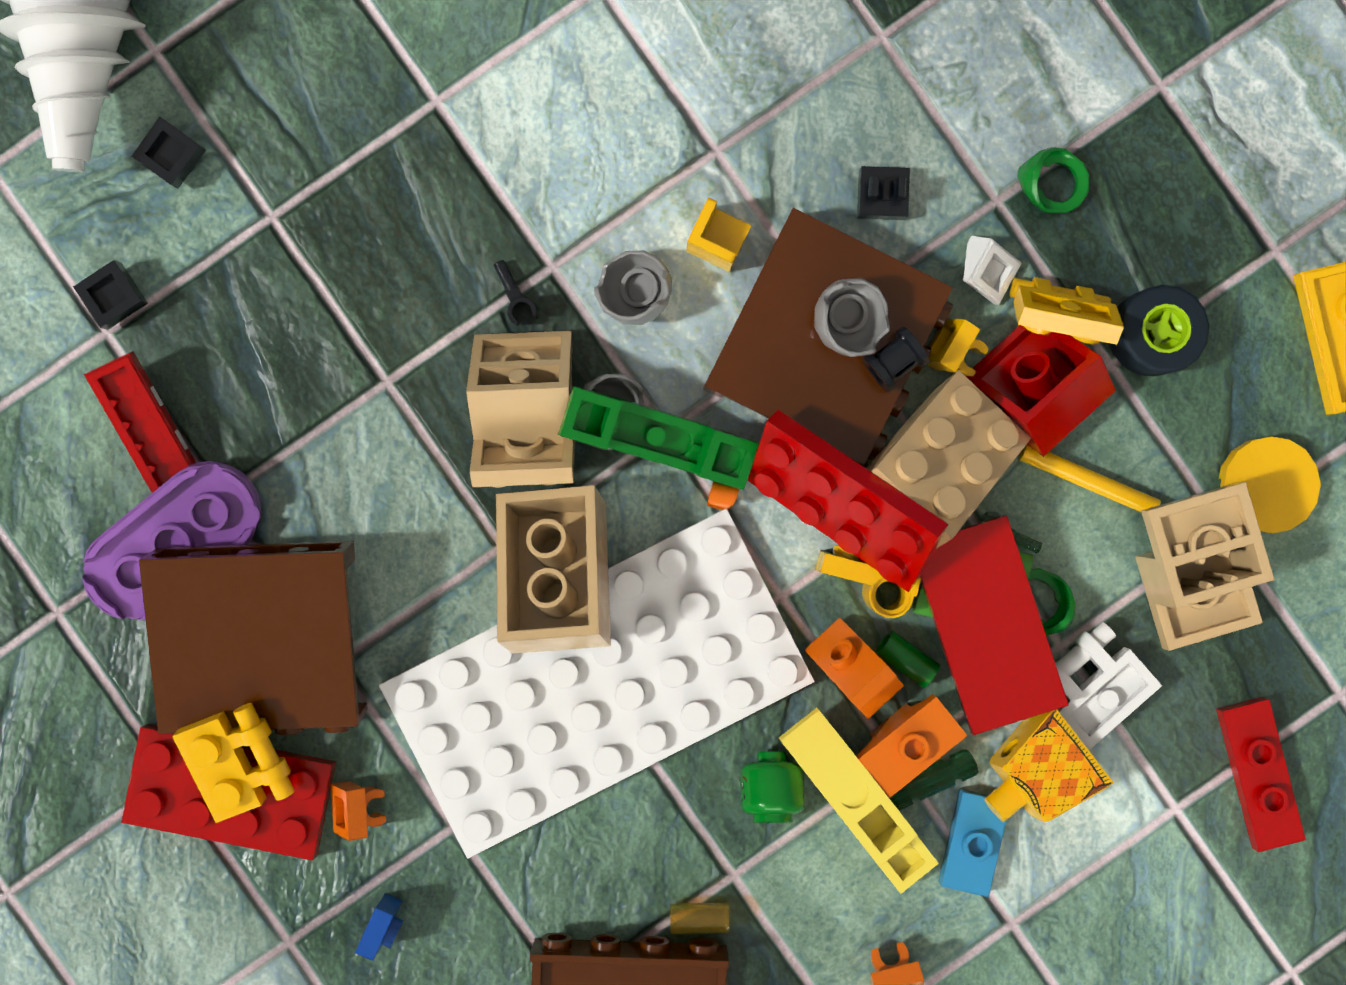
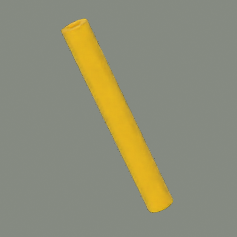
(1089, 479)

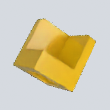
(717, 236)

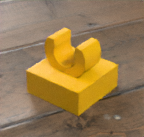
(952, 345)

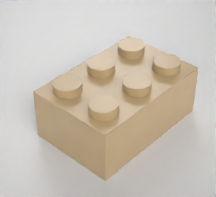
(951, 452)
(552, 570)

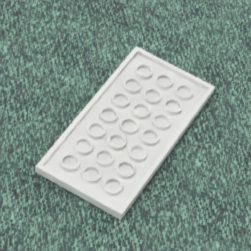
(545, 729)

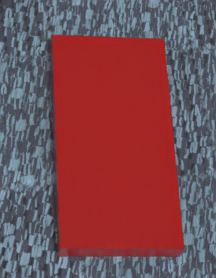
(991, 628)

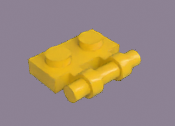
(1065, 311)
(221, 767)

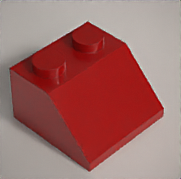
(1043, 384)

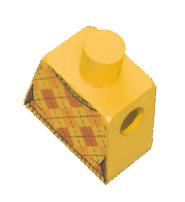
(1044, 770)

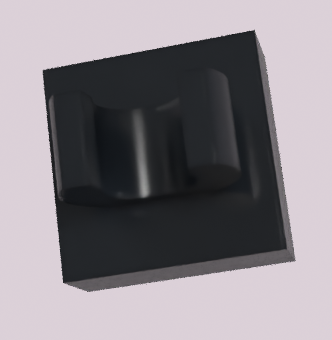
(883, 193)

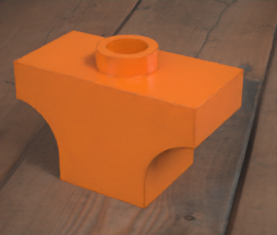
(854, 668)
(909, 743)

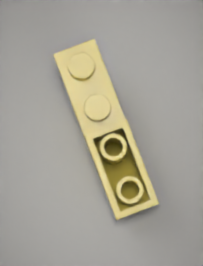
(858, 800)

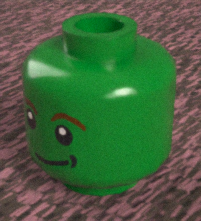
(772, 788)

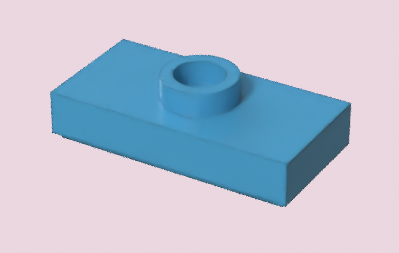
(972, 846)

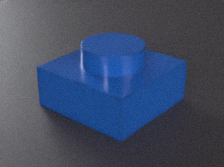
(382, 928)

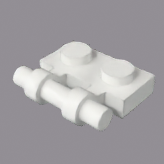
(1107, 694)

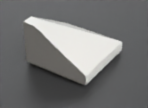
(989, 268)

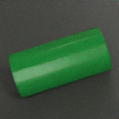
(907, 659)

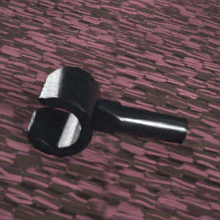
(512, 291)

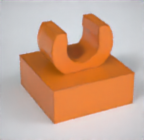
(350, 809)
(898, 974)

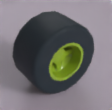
(1177, 332)

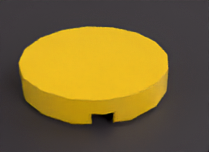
(1279, 480)

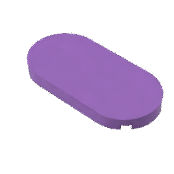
(191, 509)

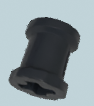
(896, 359)

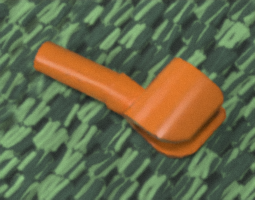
(722, 496)

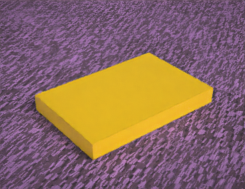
(1324, 315)

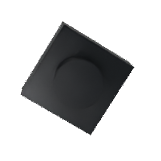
(168, 153)
(110, 295)

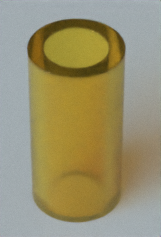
(699, 918)

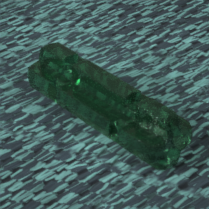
(937, 778)

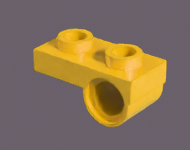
(852, 568)

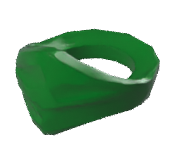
(1030, 171)
(1063, 595)

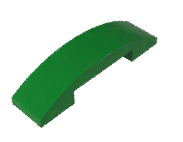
(658, 437)

